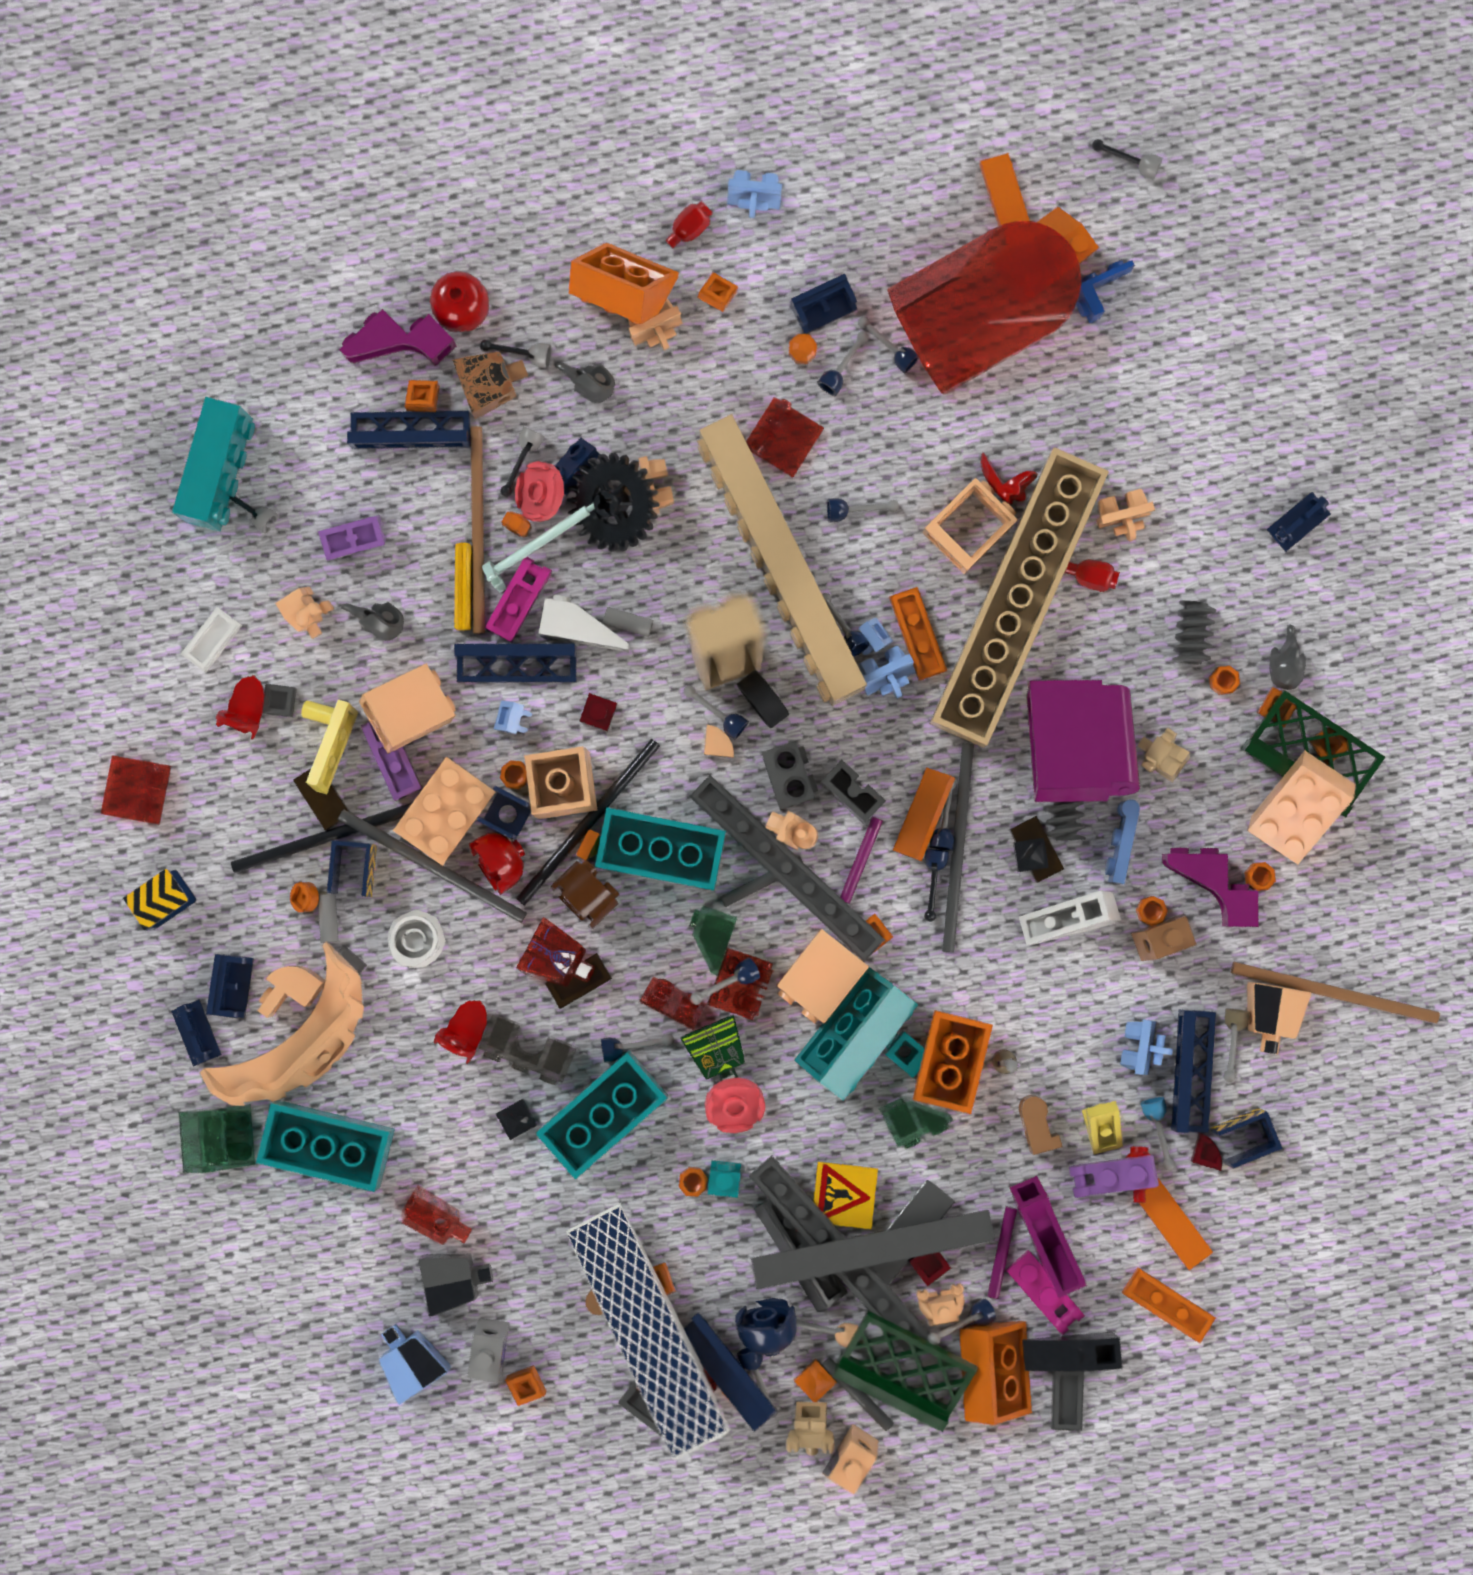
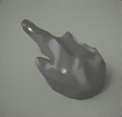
(594, 384)
(384, 622)
(1288, 666)

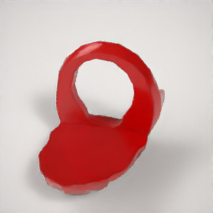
(1013, 488)
(244, 707)
(464, 1030)

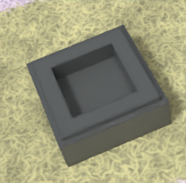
(279, 700)

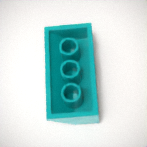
(856, 1033)

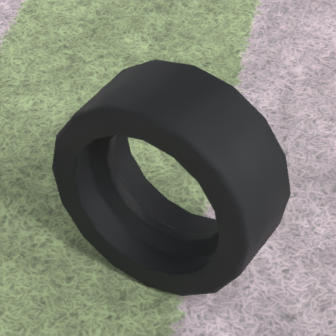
(763, 699)

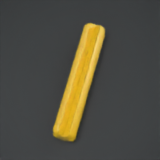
(463, 586)

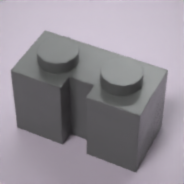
(858, 801)

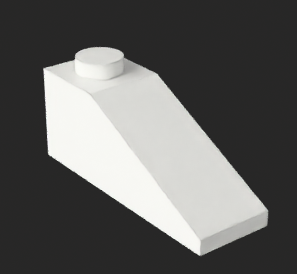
(572, 624)
(1070, 917)

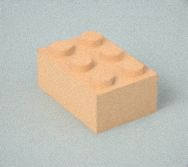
(1301, 807)
(444, 811)

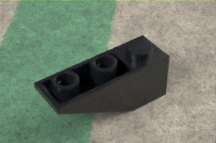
(1073, 1352)

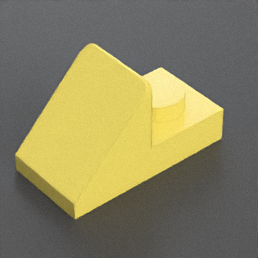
(1103, 1127)

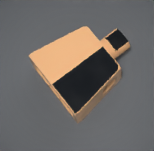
(1275, 1013)
(852, 1460)

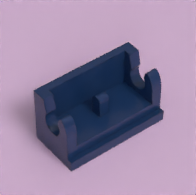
(824, 304)
(229, 986)

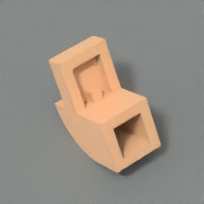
(292, 981)

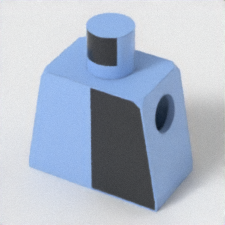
(410, 1363)

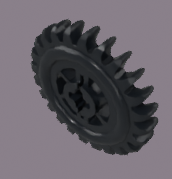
(629, 527)

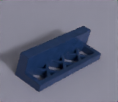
(409, 436)
(516, 651)
(1186, 1071)
(729, 1374)

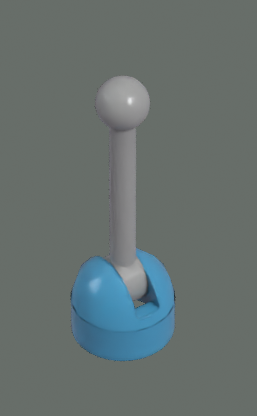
(1155, 1110)

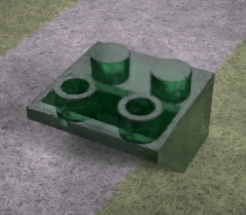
(911, 1119)
(216, 1138)

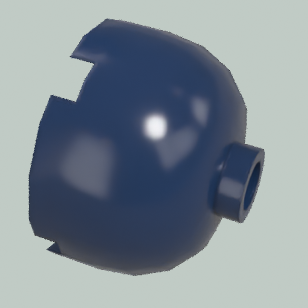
(767, 1328)

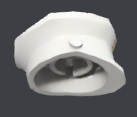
(415, 932)

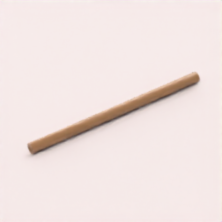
(477, 530)
(1335, 992)

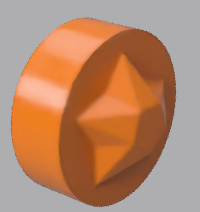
(304, 897)

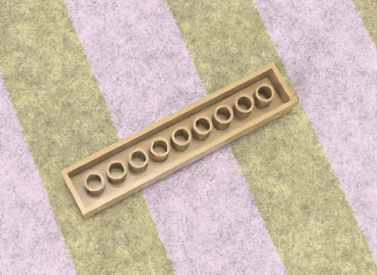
(781, 559)
(1019, 597)
(726, 640)

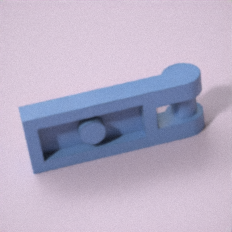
(1123, 841)

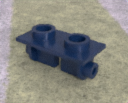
(576, 456)
(1299, 521)
(196, 1032)

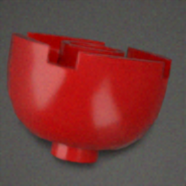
(459, 301)
(499, 860)

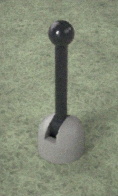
(1148, 164)
(538, 354)
(529, 441)
(259, 516)

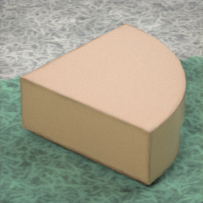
(717, 743)

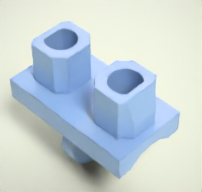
(754, 194)
(890, 676)
(1141, 1060)

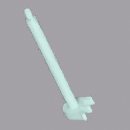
(494, 572)

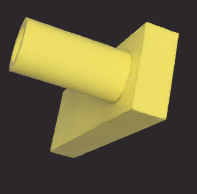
(340, 724)

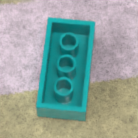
(213, 464)
(660, 849)
(602, 1114)
(325, 1145)

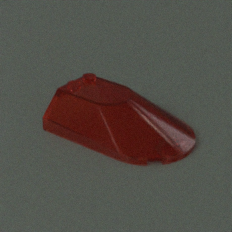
(988, 300)

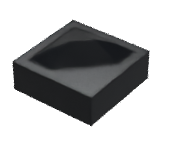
(1030, 855)
(516, 1119)

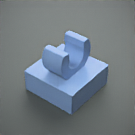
(876, 636)
(509, 717)

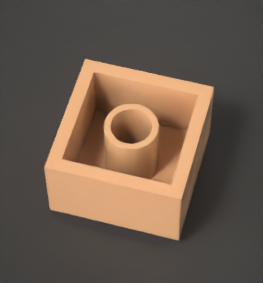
(560, 782)

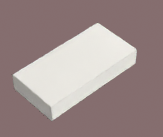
(211, 639)

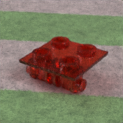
(783, 436)
(135, 790)
(738, 997)
(672, 1002)

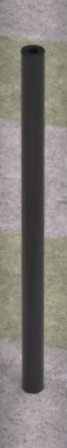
(587, 822)
(315, 840)

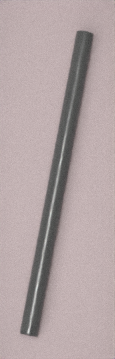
(958, 848)
(432, 866)

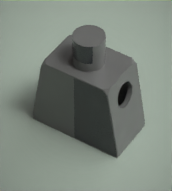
(451, 1280)

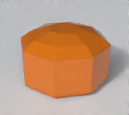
(802, 348)
(516, 523)
(1224, 680)
(514, 775)
(1260, 876)
(1151, 910)
(693, 1181)

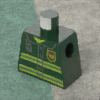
(716, 1048)

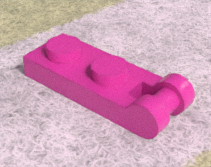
(518, 600)
(1035, 1283)

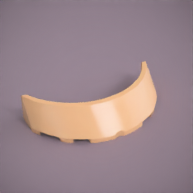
(304, 1054)

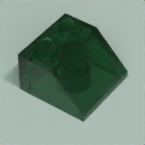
(712, 934)

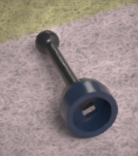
(935, 861)

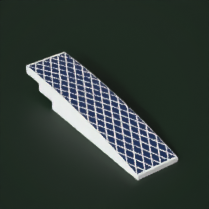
(648, 1332)

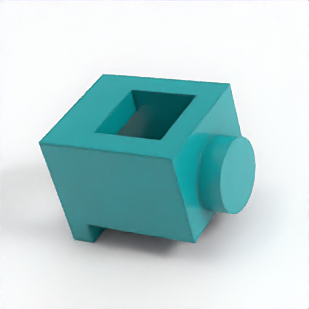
(910, 1063)
(724, 1178)

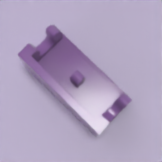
(352, 537)

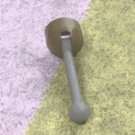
(1236, 1021)
(1006, 1064)

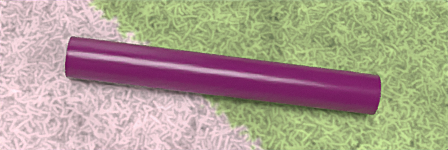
(861, 859)
(1002, 1252)

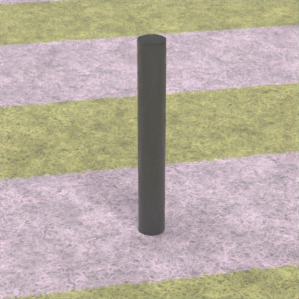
(748, 888)
(861, 1398)

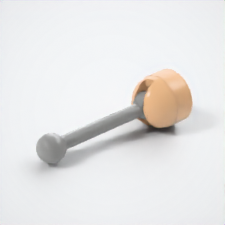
(842, 1333)

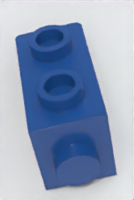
(1088, 300)

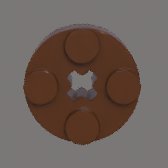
(585, 893)

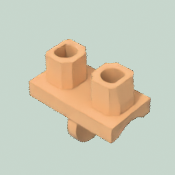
(658, 328)
(657, 469)
(1137, 508)
(792, 830)

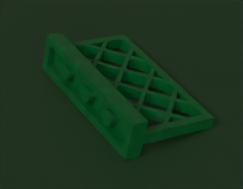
(1281, 763)
(893, 1387)

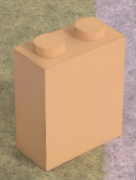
(407, 708)
(821, 977)

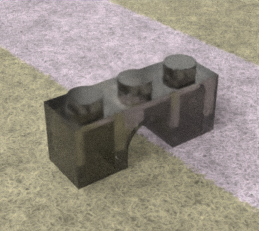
(502, 1042)

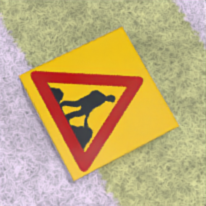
(846, 1193)

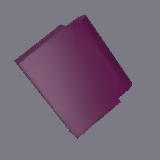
(1081, 740)

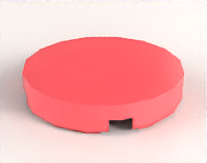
(539, 491)
(734, 1105)

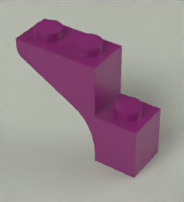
(384, 337)
(1210, 872)
(1047, 1236)

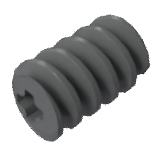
(1194, 632)
(1065, 821)

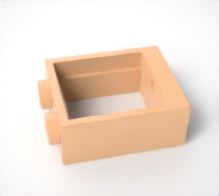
(948, 546)

